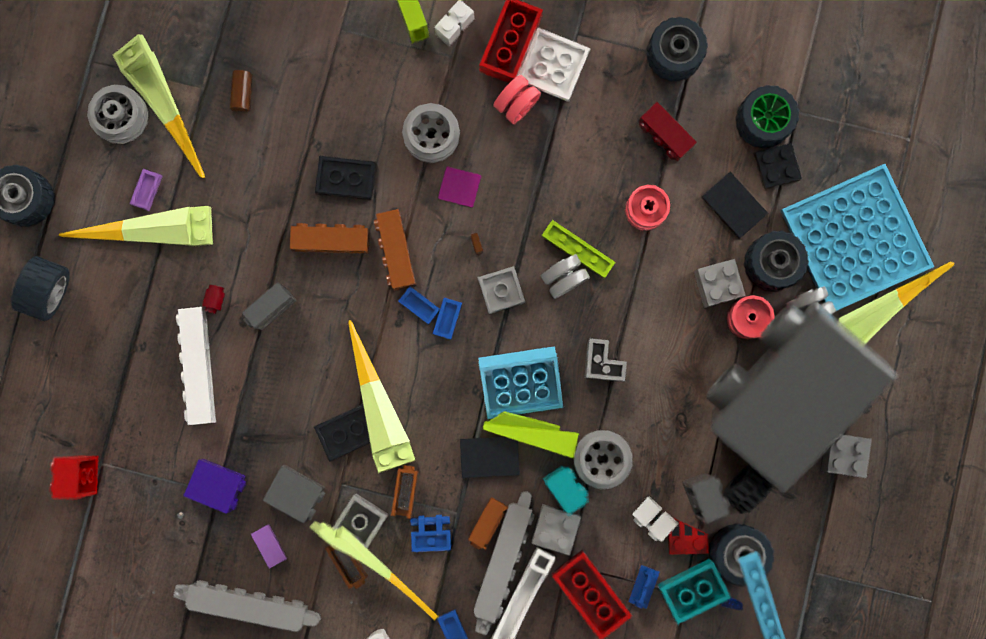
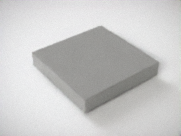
(501, 290)

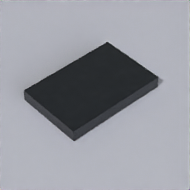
(345, 177)
(734, 205)
(343, 433)
(489, 457)

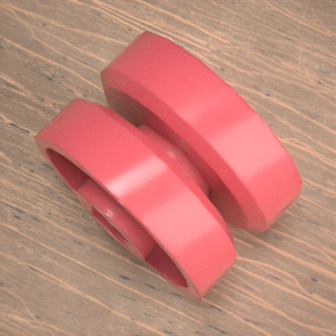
(517, 99)
(648, 196)
(739, 321)

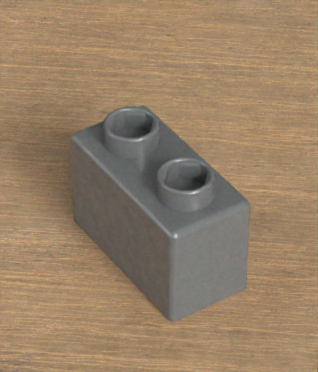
(797, 393)

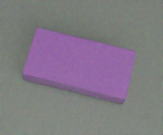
(146, 189)
(269, 546)

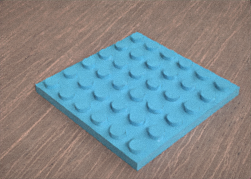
(858, 237)

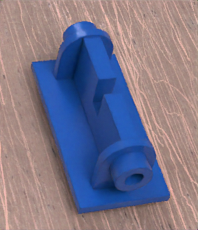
(643, 587)

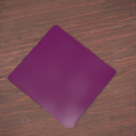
(459, 186)

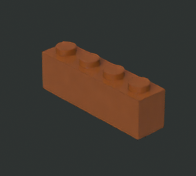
(329, 239)
(395, 249)

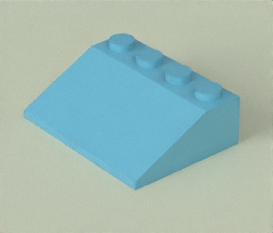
(521, 382)

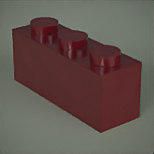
(666, 132)

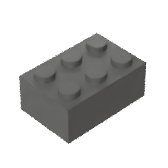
(706, 497)

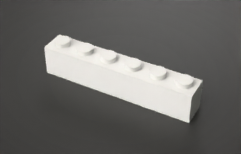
(196, 366)

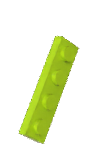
(574, 245)

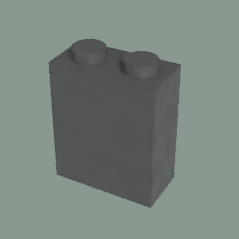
(268, 307)
(294, 494)

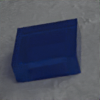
(733, 604)

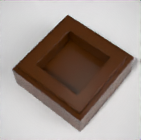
(476, 244)

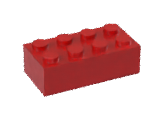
(510, 40)
(591, 595)

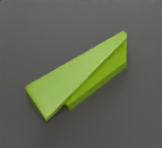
(533, 432)

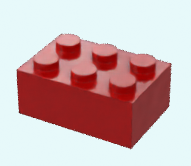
(74, 477)

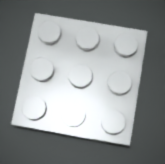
(553, 64)

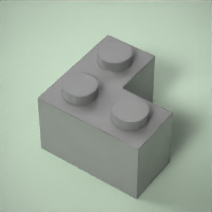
(597, 364)

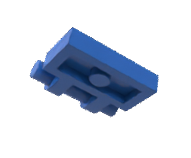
(430, 540)

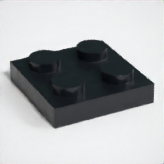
(778, 166)

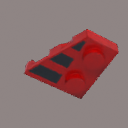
(687, 540)

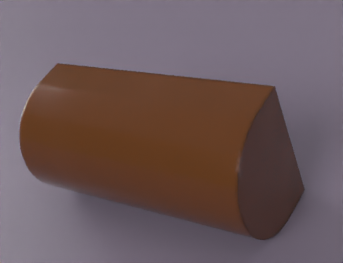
(241, 90)

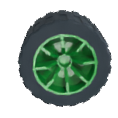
(767, 116)

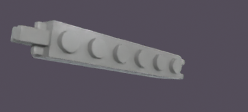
(502, 561)
(245, 606)

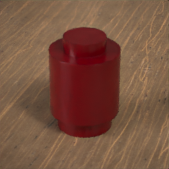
(213, 299)

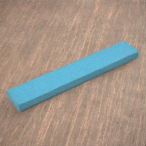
(761, 596)

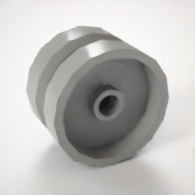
(563, 274)
(805, 299)

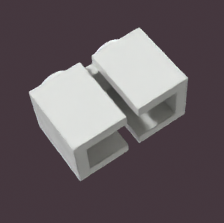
(448, 27)
(661, 527)

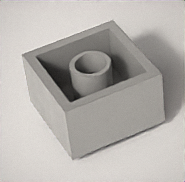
(719, 283)
(847, 456)
(361, 519)
(555, 529)

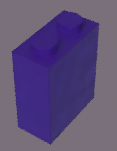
(215, 486)

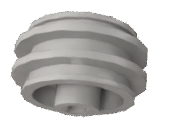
(106, 102)
(433, 113)
(621, 450)

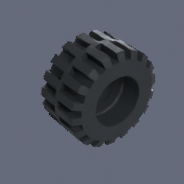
(747, 489)

